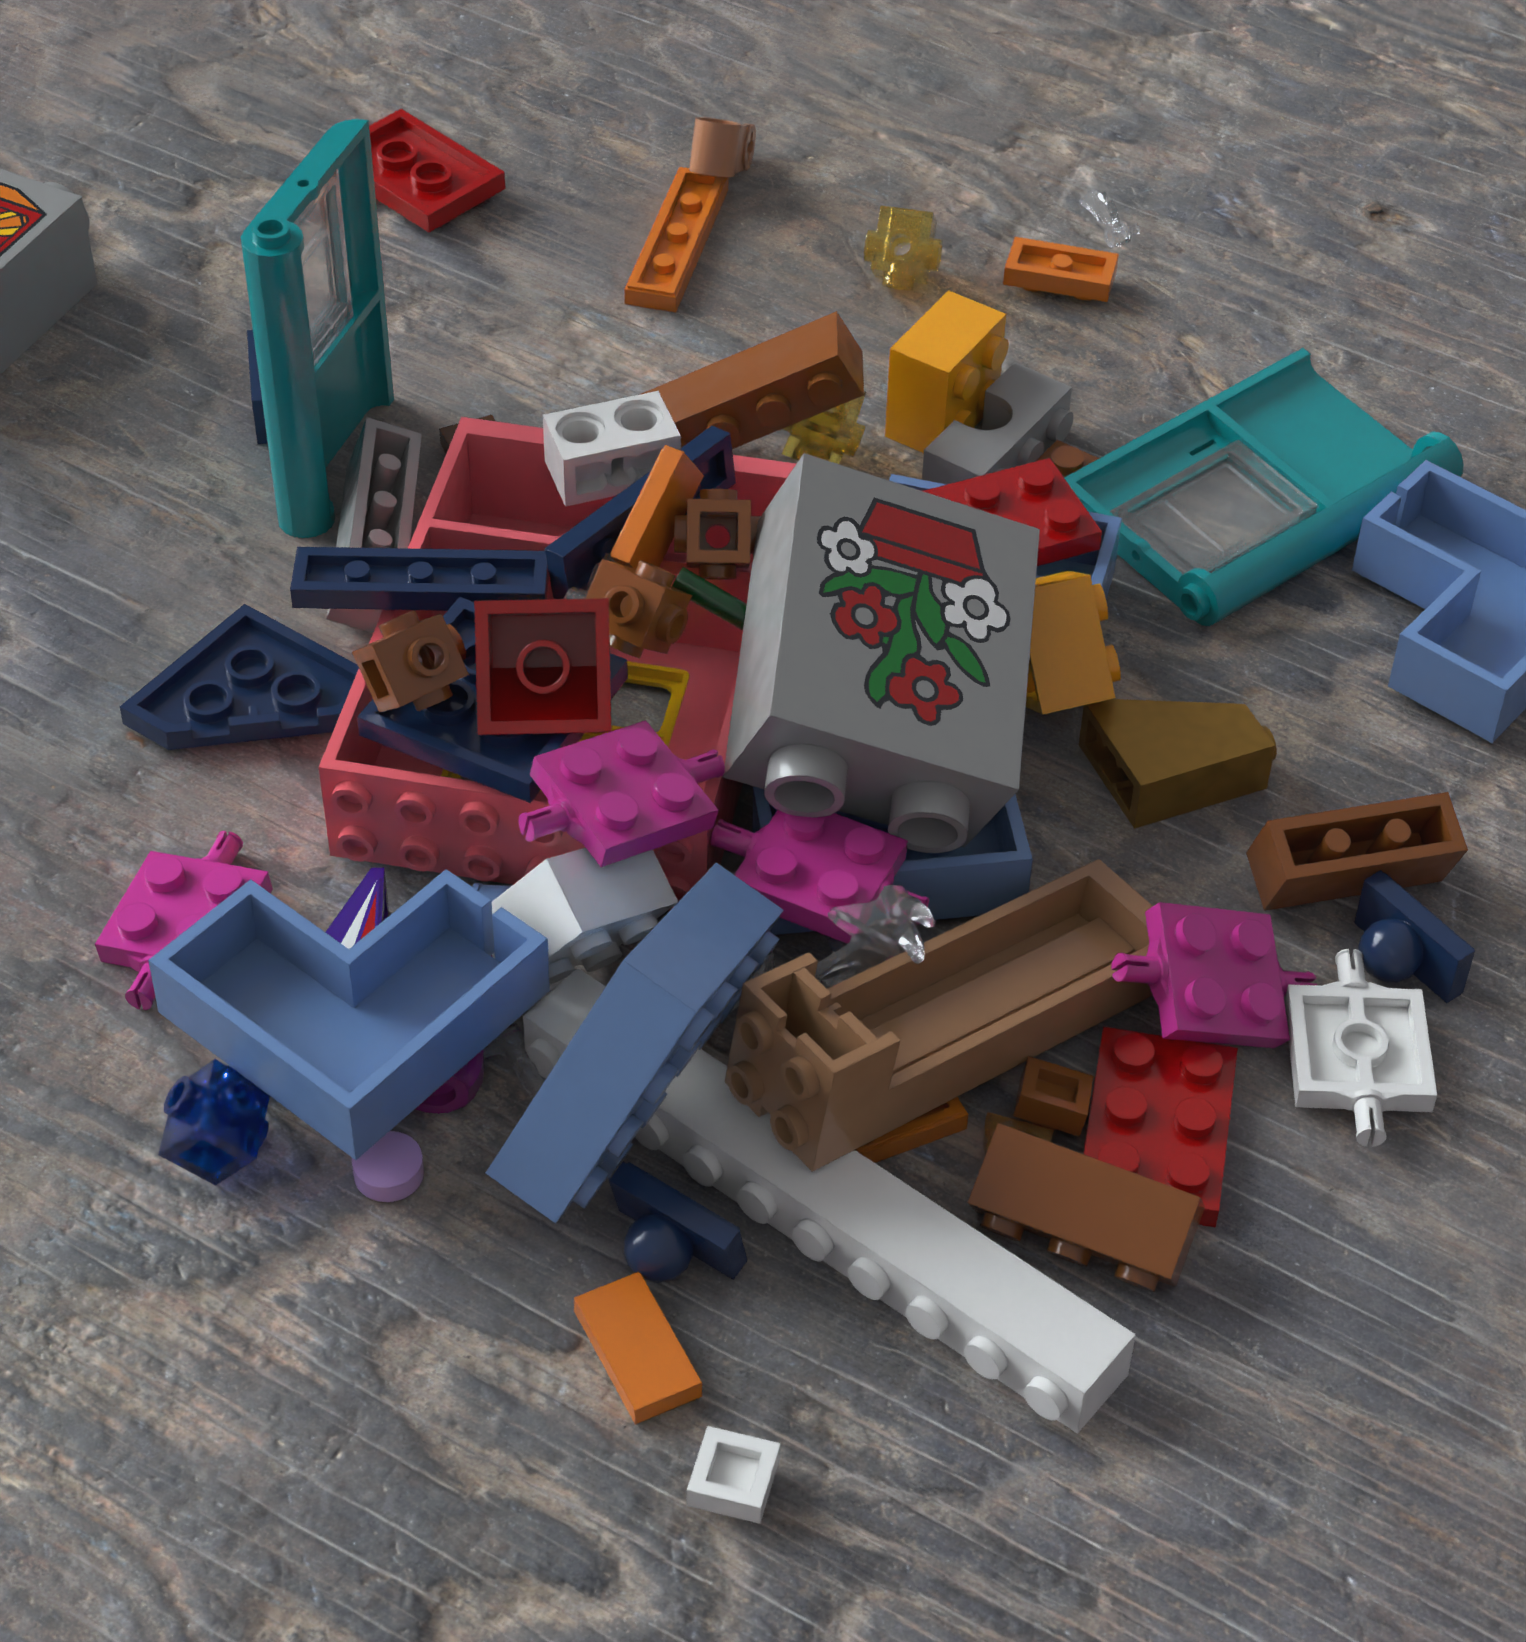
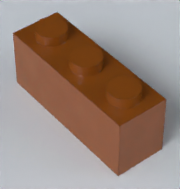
(1336, 850)
(1085, 1208)

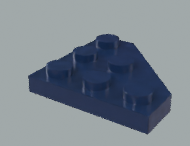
(243, 686)

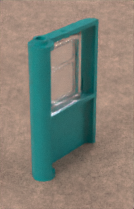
(318, 319)
(1251, 487)

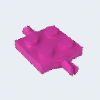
(622, 793)
(815, 865)
(166, 901)
(1213, 975)

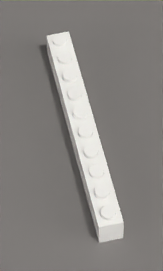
(875, 1232)

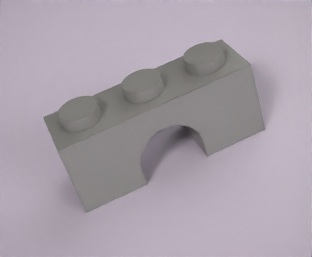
(1019, 423)

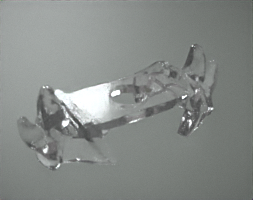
(877, 932)

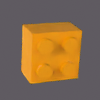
(943, 369)
(1067, 645)

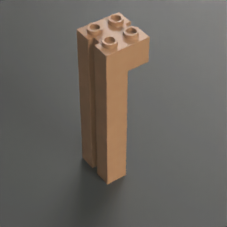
(912, 1035)

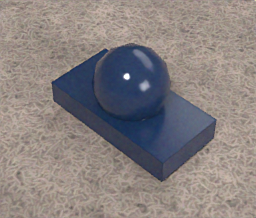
(1409, 940)
(672, 1229)

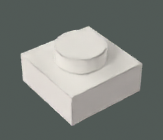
(733, 1474)

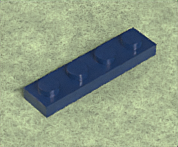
(578, 550)
(414, 577)

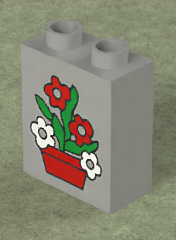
(884, 656)

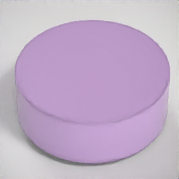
(389, 1168)

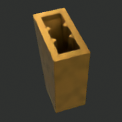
(1175, 754)

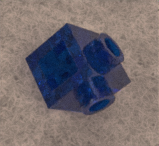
(214, 1122)

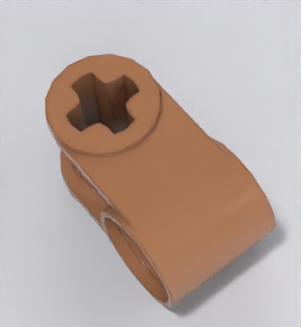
(721, 147)

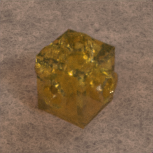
(903, 228)
(827, 433)

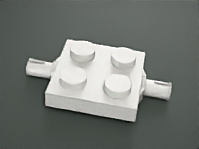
(1360, 1048)

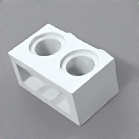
(606, 445)

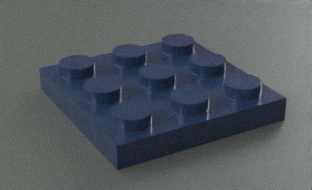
(449, 733)

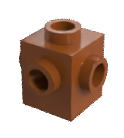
(722, 509)
(642, 606)
(412, 662)

